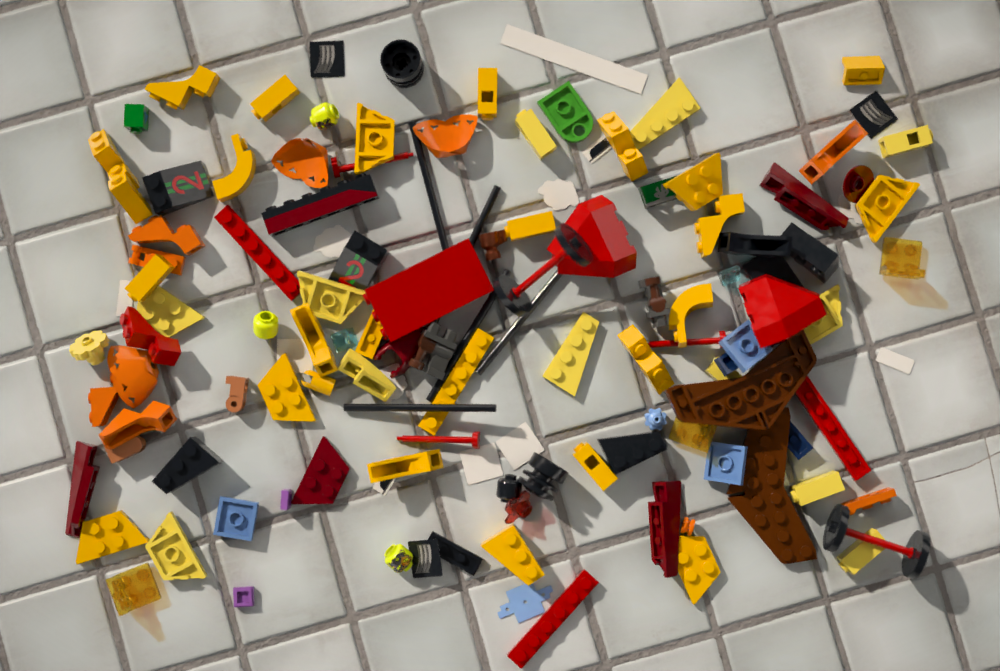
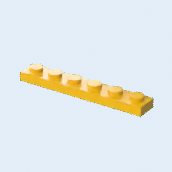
(457, 379)

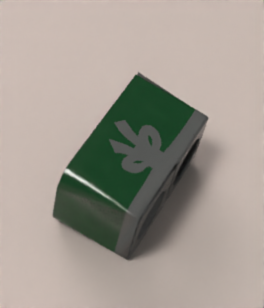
(656, 193)

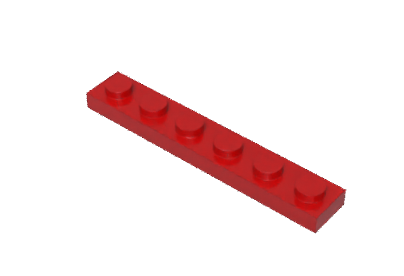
(259, 252)
(832, 430)
(552, 618)

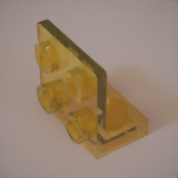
(901, 258)
(692, 435)
(133, 589)

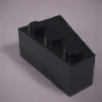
(812, 253)
(631, 450)
(187, 464)

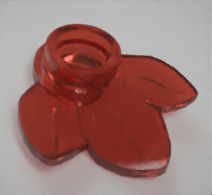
(518, 507)

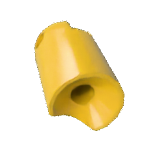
(322, 385)

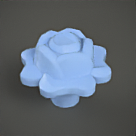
(655, 419)

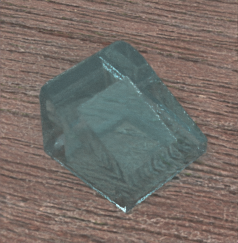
(729, 275)
(344, 339)

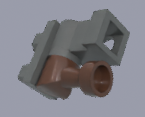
(655, 301)
(438, 347)

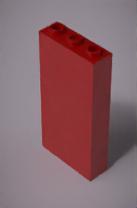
(428, 290)

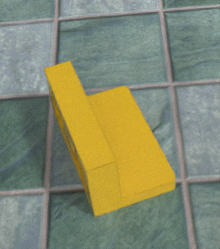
(863, 70)

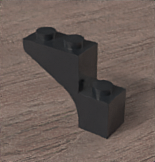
(755, 245)

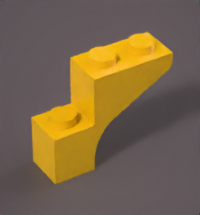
(178, 93)
(622, 143)
(108, 156)
(709, 227)
(314, 338)
(646, 359)
(405, 465)

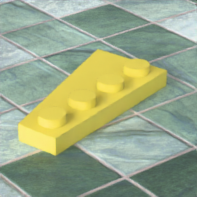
(667, 112)
(571, 358)

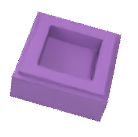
(286, 497)
(243, 596)

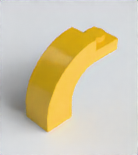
(241, 176)
(687, 302)

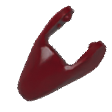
(405, 347)

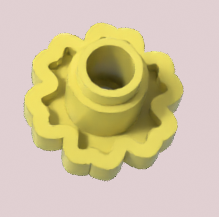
(90, 347)

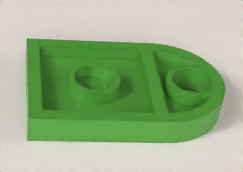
(566, 112)

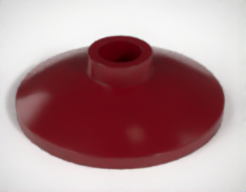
(857, 182)

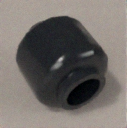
(508, 488)

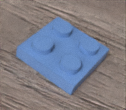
(744, 347)
(725, 463)
(236, 518)

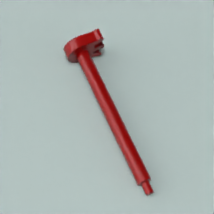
(339, 169)
(690, 342)
(474, 440)

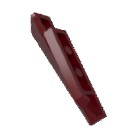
(801, 199)
(82, 487)
(665, 525)

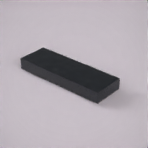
(457, 554)

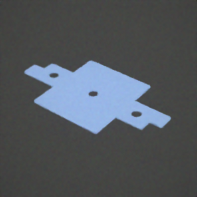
(531, 608)

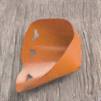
(447, 137)
(306, 161)
(134, 372)

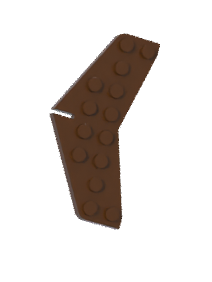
(740, 400)
(765, 498)

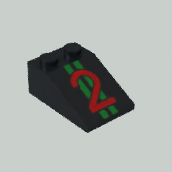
(177, 187)
(359, 262)

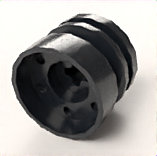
(395, 56)
(542, 477)

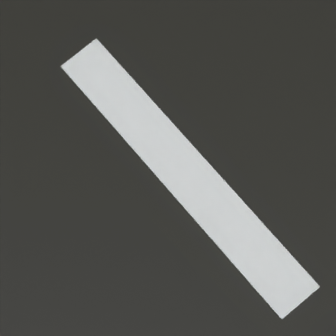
(574, 59)

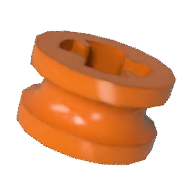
(687, 526)

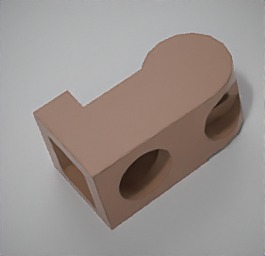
(238, 393)
(126, 449)

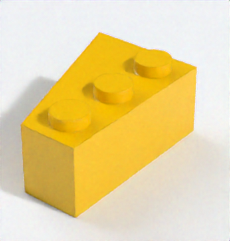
(514, 554)

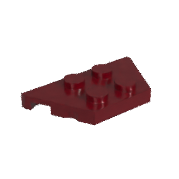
(323, 476)

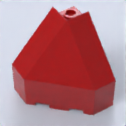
(604, 236)
(779, 308)

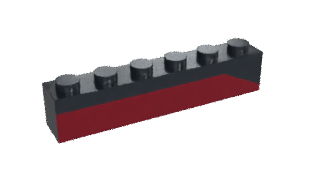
(319, 205)

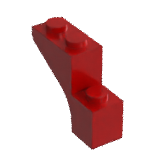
(142, 335)

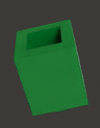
(136, 118)

